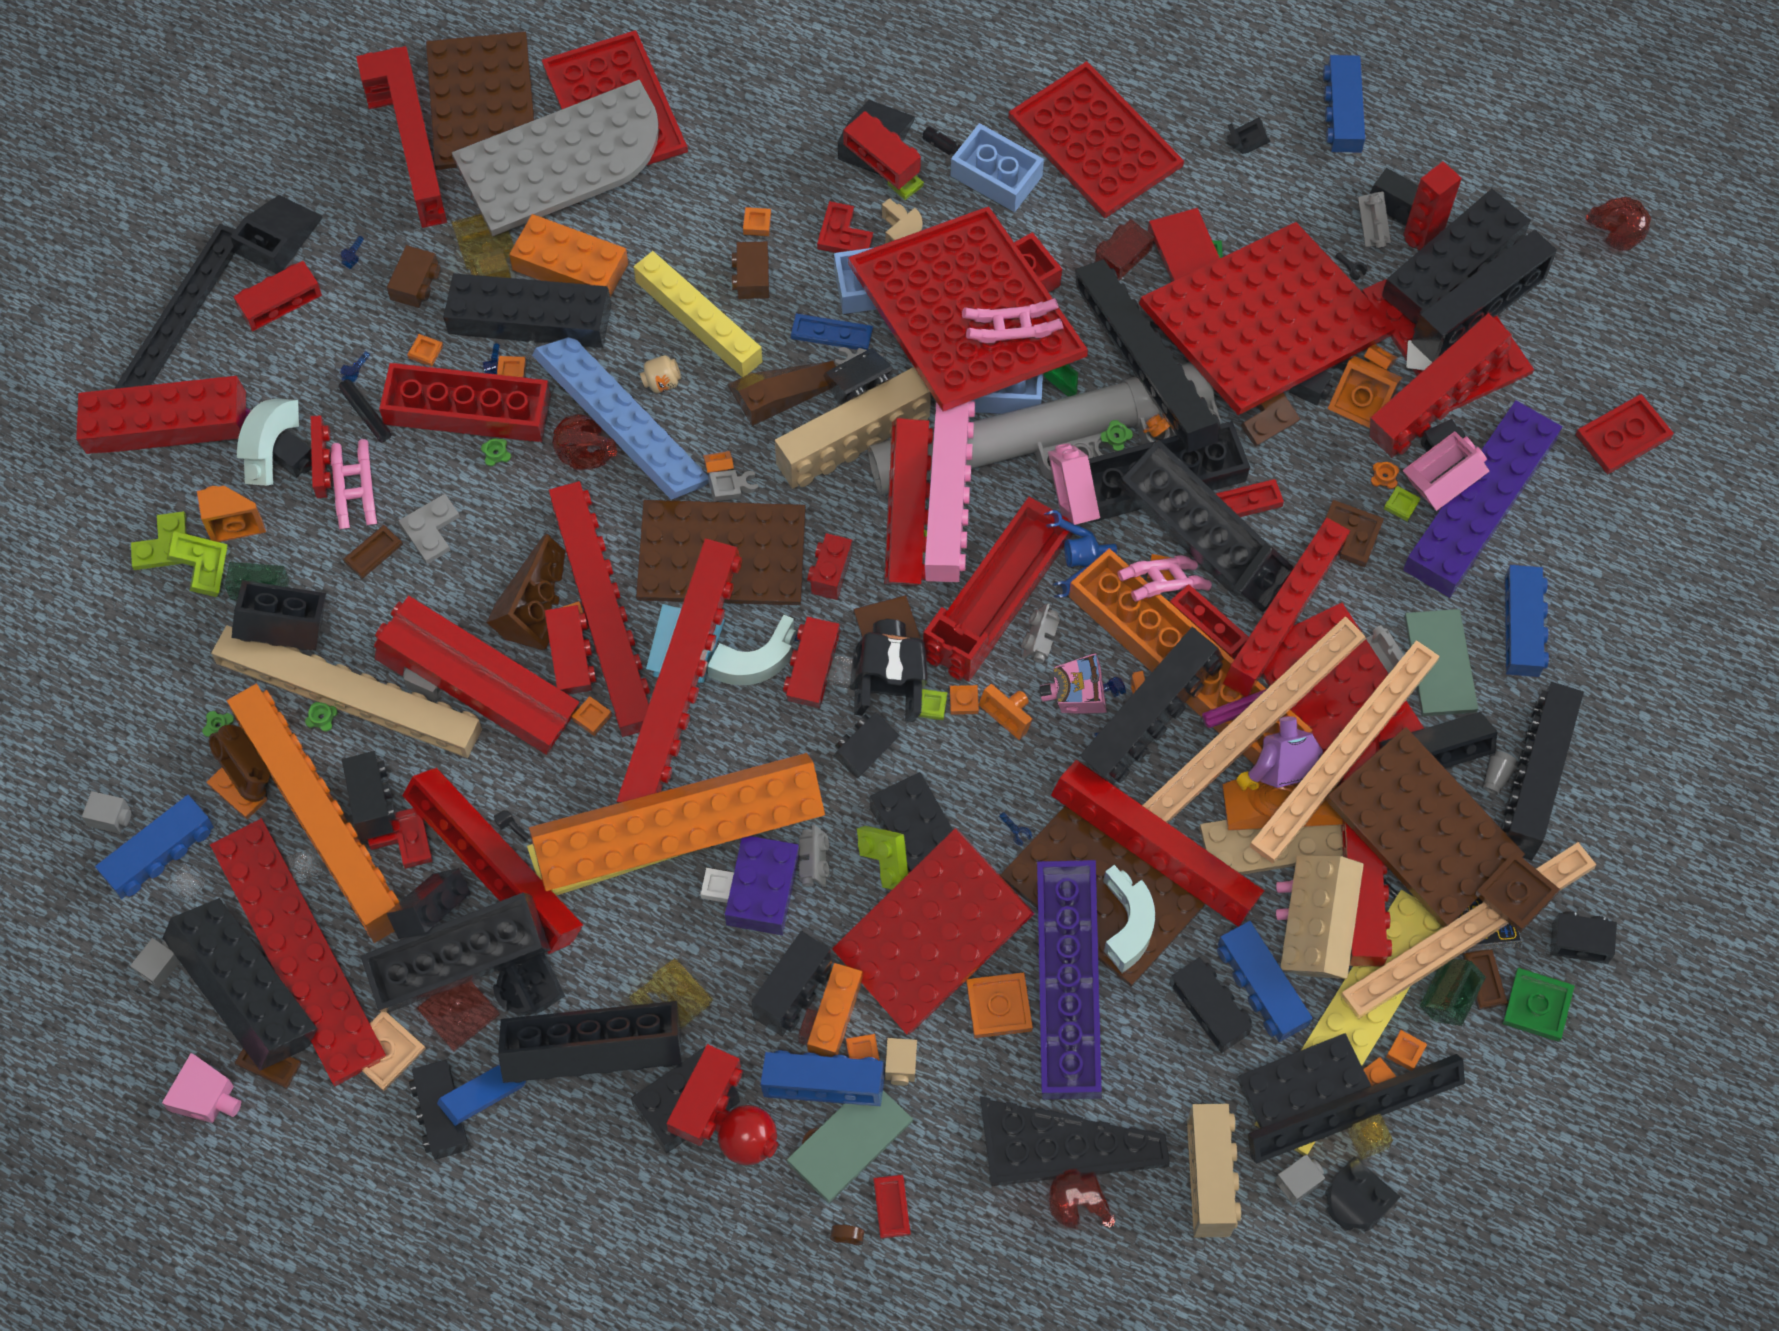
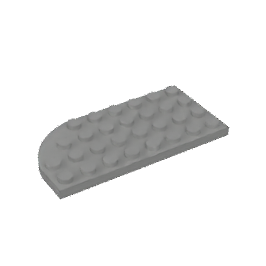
(560, 157)

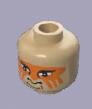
(660, 374)

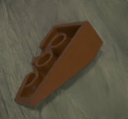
(774, 391)
(522, 606)

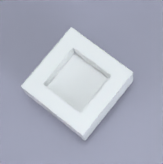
(716, 885)

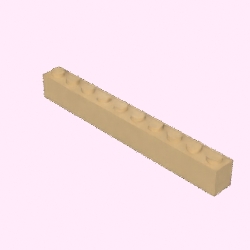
(351, 692)

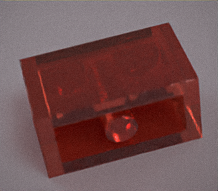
(1125, 248)

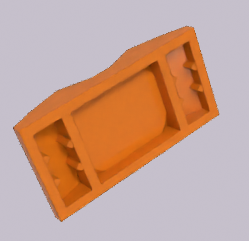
(1255, 807)

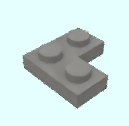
(424, 524)

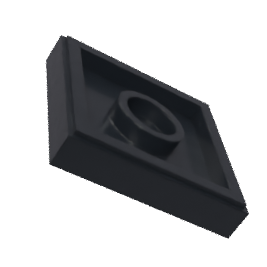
(1264, 577)

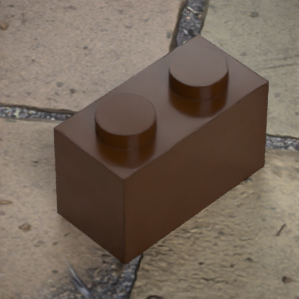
(752, 270)
(413, 276)

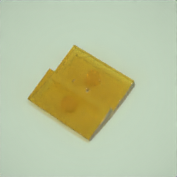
(474, 231)
(677, 986)

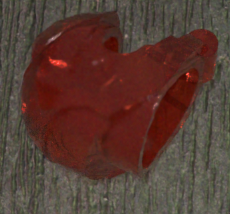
(1624, 219)
(574, 437)
(1077, 1189)

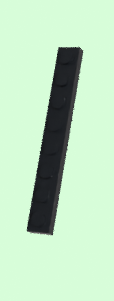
(180, 310)
(1356, 1107)

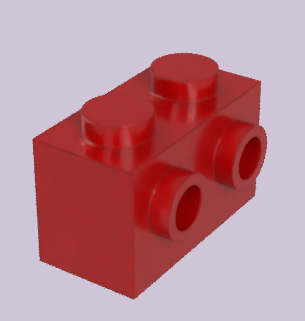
(831, 566)

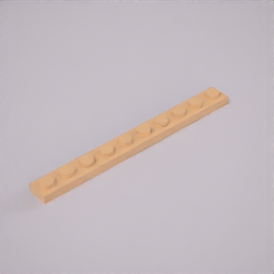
(1255, 720)
(1344, 752)
(1453, 940)

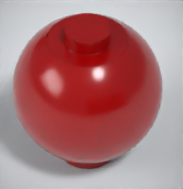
(746, 1134)

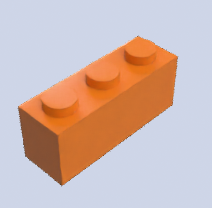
(835, 1011)

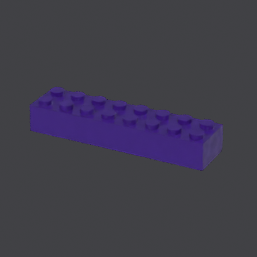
(1474, 515)
(1069, 980)

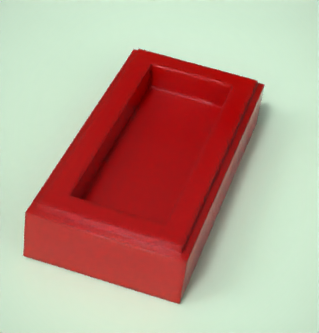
(891, 1206)

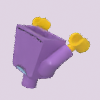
(1284, 757)

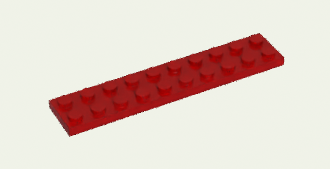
(298, 950)

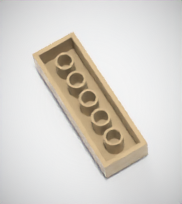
(850, 428)

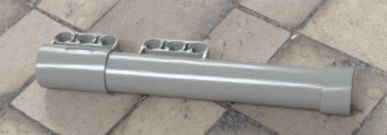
(1044, 426)

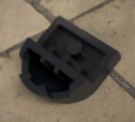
(528, 986)
(1358, 1197)

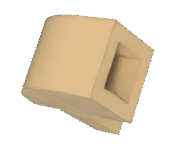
(902, 223)

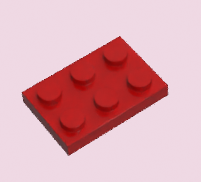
(1624, 434)

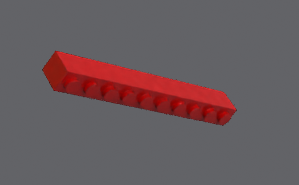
(601, 607)
(681, 670)

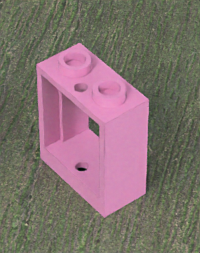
(1440, 459)
(1073, 484)

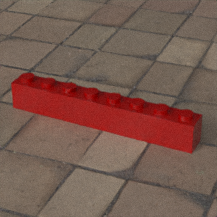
(1286, 607)
(1157, 843)
(488, 853)
(1370, 939)

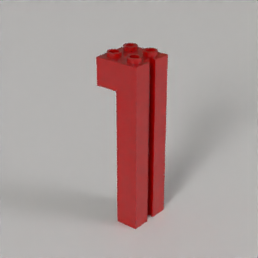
(390, 81)
(995, 592)
(474, 674)

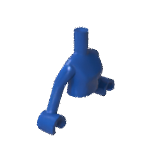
(1078, 551)

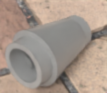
(1499, 771)

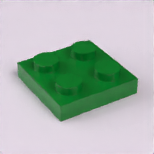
(1538, 1004)

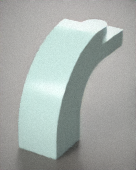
(259, 435)
(754, 666)
(1132, 941)

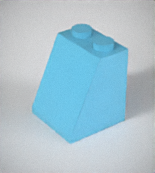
(662, 638)

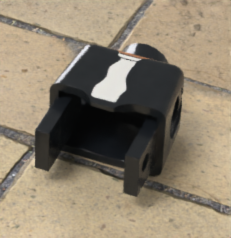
(889, 665)

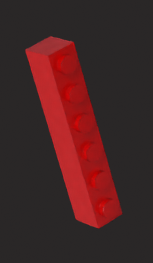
(907, 502)

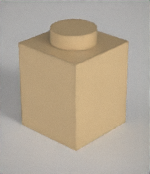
(900, 1061)

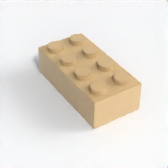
(1322, 916)
(1212, 1170)

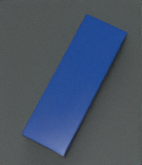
(831, 332)
(476, 1095)

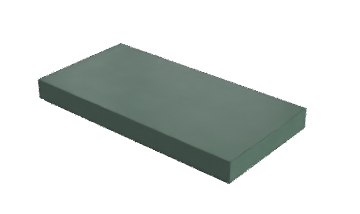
(1450, 682)
(848, 1145)

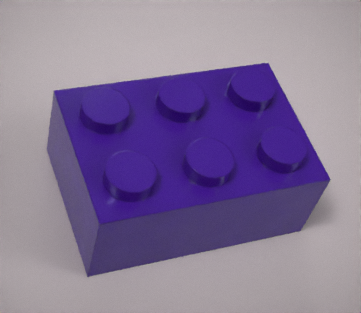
(762, 885)

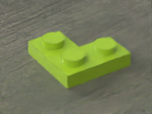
(154, 552)
(204, 555)
(888, 849)

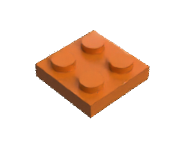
(999, 1005)

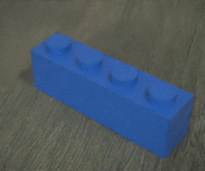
(1345, 103)
(1525, 621)
(155, 847)
(1264, 982)
(823, 1078)

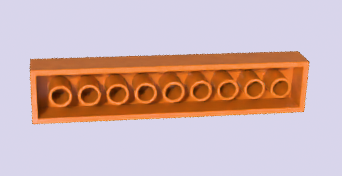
(1152, 630)
(316, 810)
(676, 821)

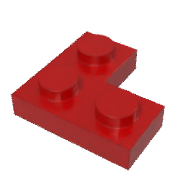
(836, 232)
(411, 837)

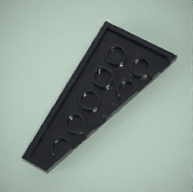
(1043, 1143)

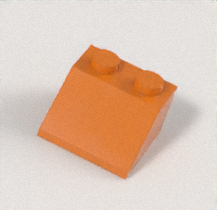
(1363, 390)
(228, 514)

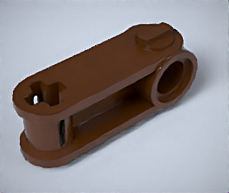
(240, 761)

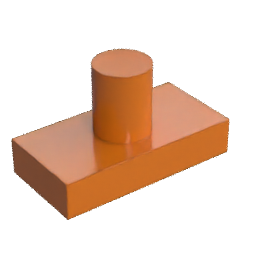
(1007, 710)

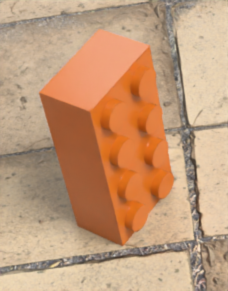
(567, 255)

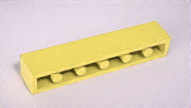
(698, 314)

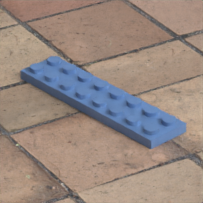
(621, 417)

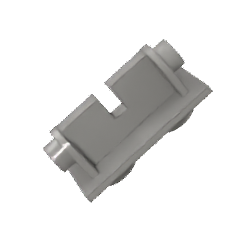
(1374, 219)
(1043, 623)
(1385, 647)
(816, 869)

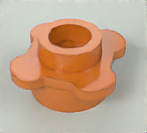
(1156, 425)
(1385, 468)

